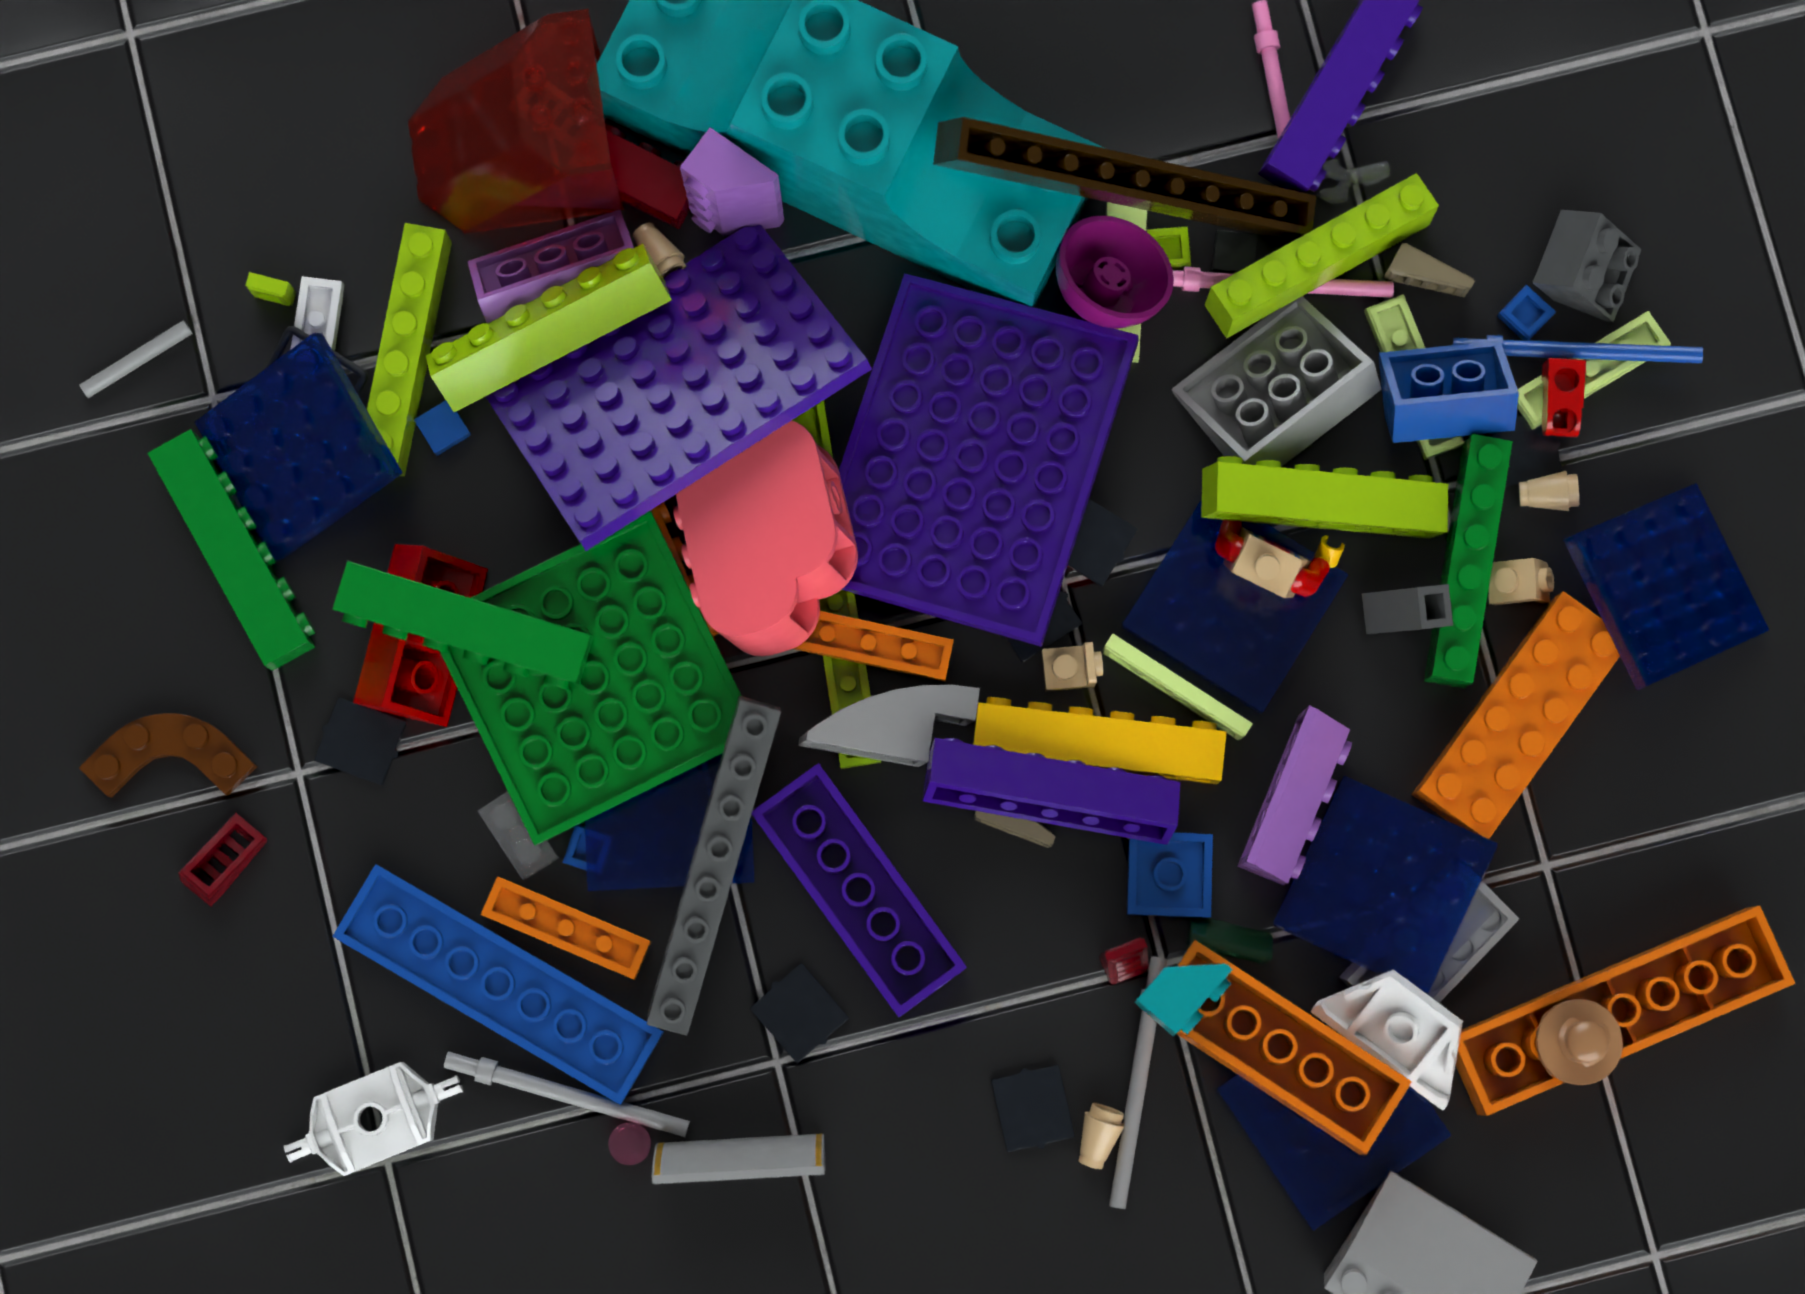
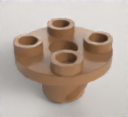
(1579, 1042)

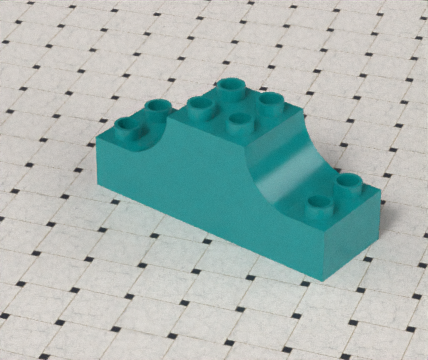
(847, 121)

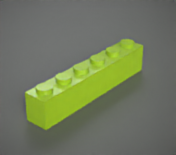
(1321, 255)
(547, 327)
(408, 336)
(1324, 499)

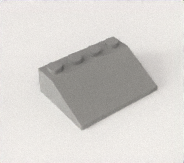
(1279, 386)
(1423, 1247)

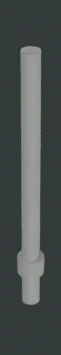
(488, 1071)
(1135, 1097)

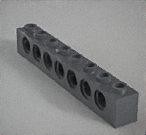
(713, 865)

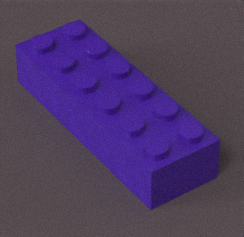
(858, 890)

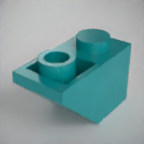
(1180, 992)

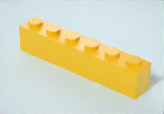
(1105, 742)

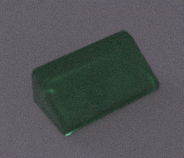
(1231, 939)

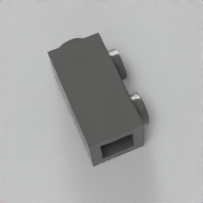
(1407, 609)

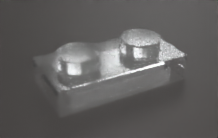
(514, 839)

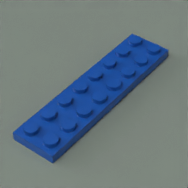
(498, 984)

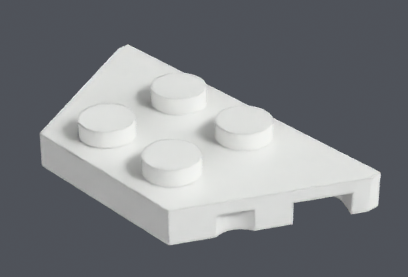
(1400, 1029)

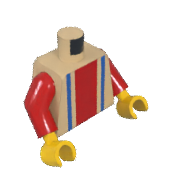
(1272, 564)

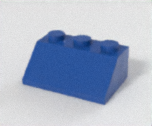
(1448, 391)

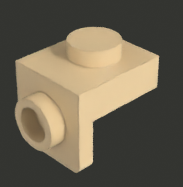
(1520, 581)

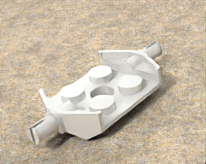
(407, 1113)

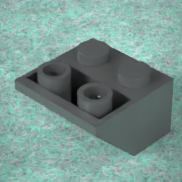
(1587, 264)

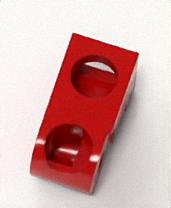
(1563, 396)

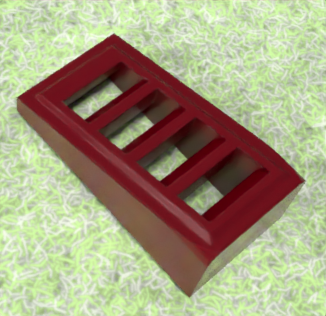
(199, 862)
(1125, 961)

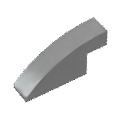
(894, 723)

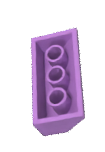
(730, 187)
(531, 267)
(1294, 797)

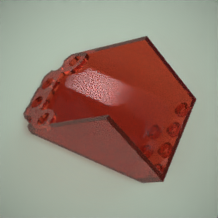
(518, 132)

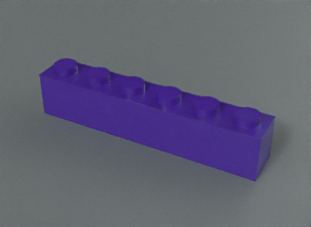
(1336, 93)
(1051, 791)

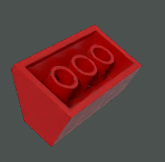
(403, 674)

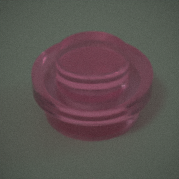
(629, 1143)

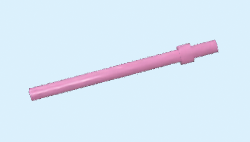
(1267, 44)
(1193, 279)

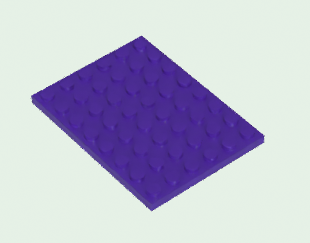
(678, 386)
(978, 455)

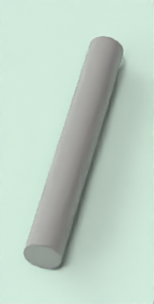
(135, 359)

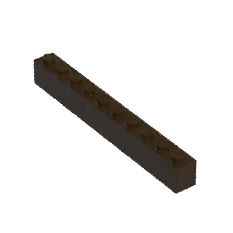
(1122, 178)

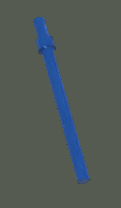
(1597, 351)

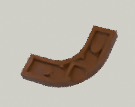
(162, 737)

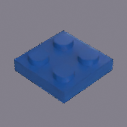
(1170, 877)

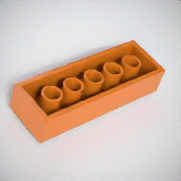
(1520, 718)
(1295, 1057)

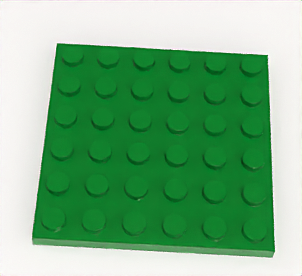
(649, 693)

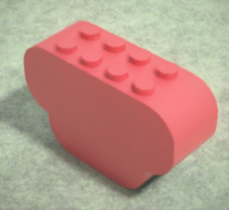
(768, 541)

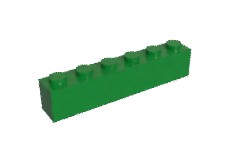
(232, 550)
(1469, 558)
(462, 623)

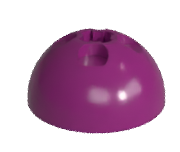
(1113, 272)

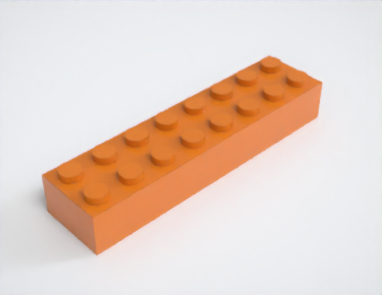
(1646, 994)

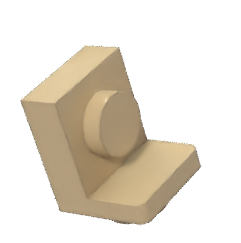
(1071, 667)

